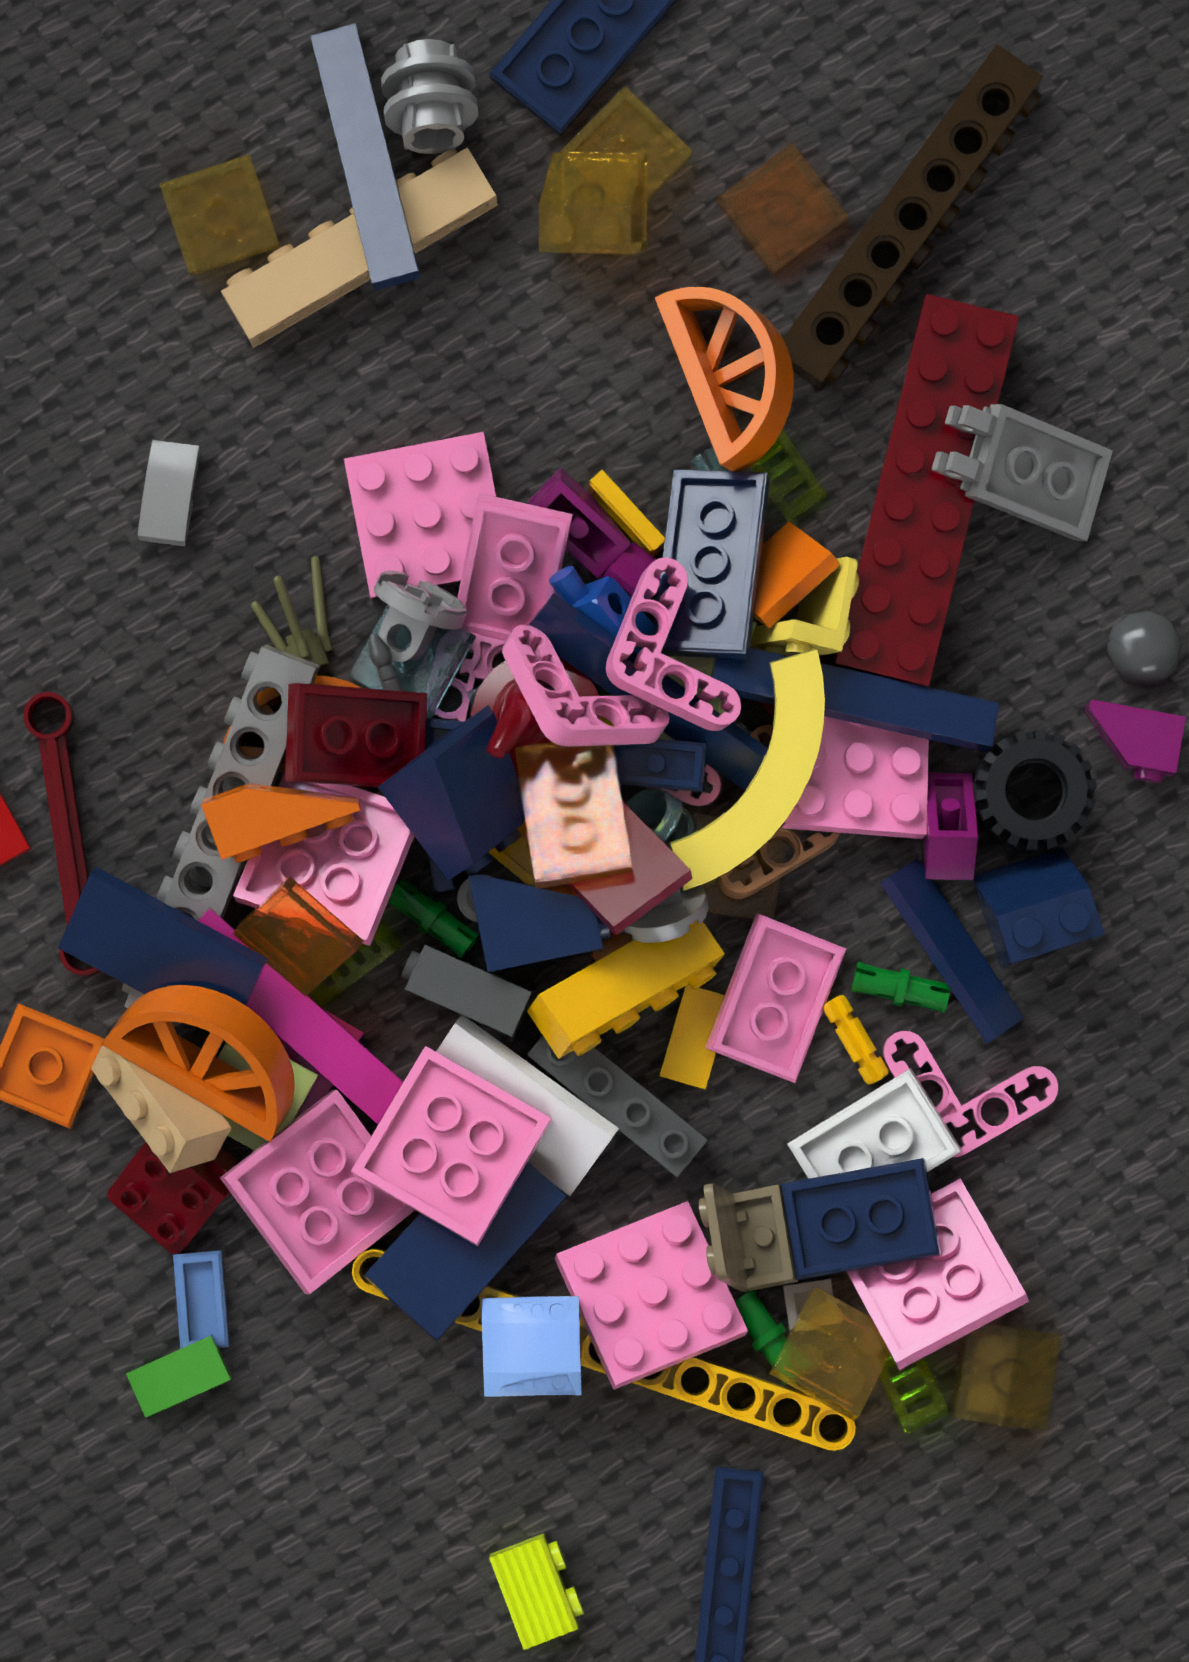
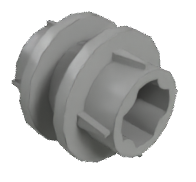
(429, 96)

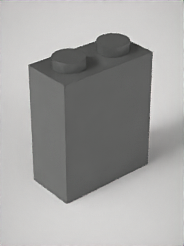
(467, 990)

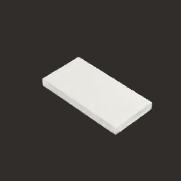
(576, 1130)

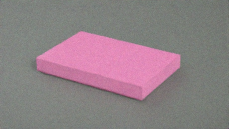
(510, 563)
(775, 998)

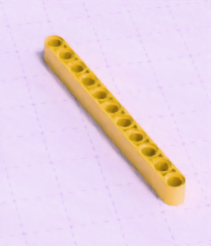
(669, 1380)

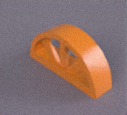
(700, 364)
(252, 1097)

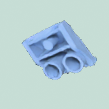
(531, 1346)

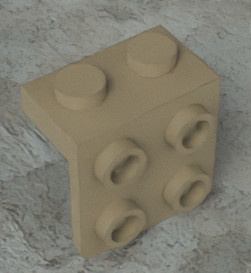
(748, 1237)

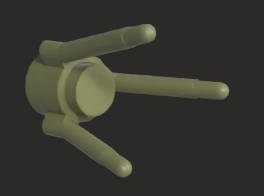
(300, 643)

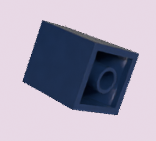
(459, 797)
(1036, 907)
(532, 925)

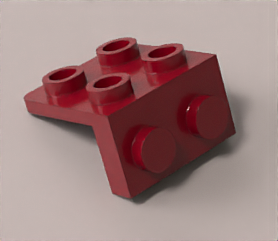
(170, 1204)

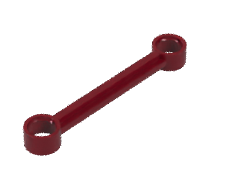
(62, 811)

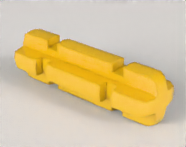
(855, 1039)

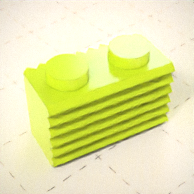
(536, 1591)

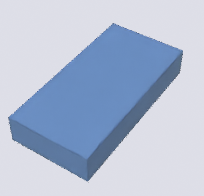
(201, 1297)

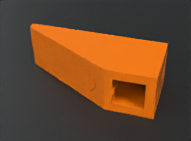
(263, 813)

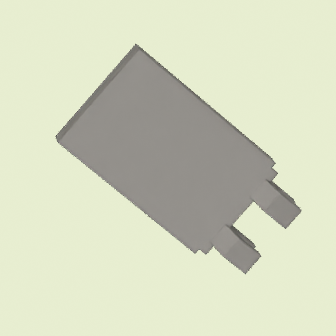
(1027, 468)

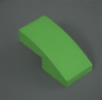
(179, 1376)

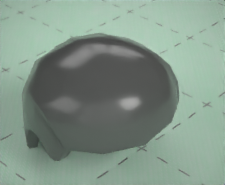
(1144, 648)

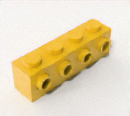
(620, 987)

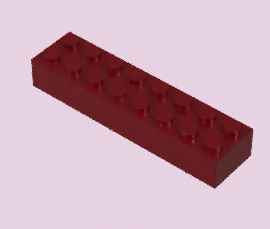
(916, 512)

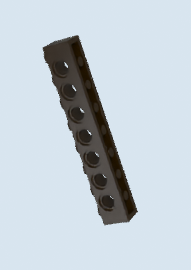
(998, 77)

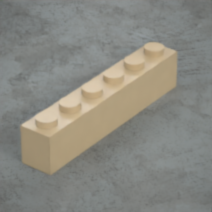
(333, 258)

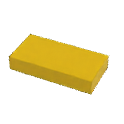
(625, 514)
(686, 1053)

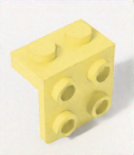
(820, 620)

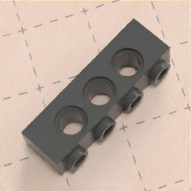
(624, 1104)

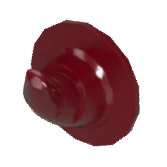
(515, 719)

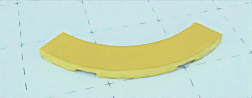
(778, 781)

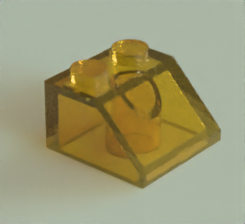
(594, 204)
(1006, 1376)

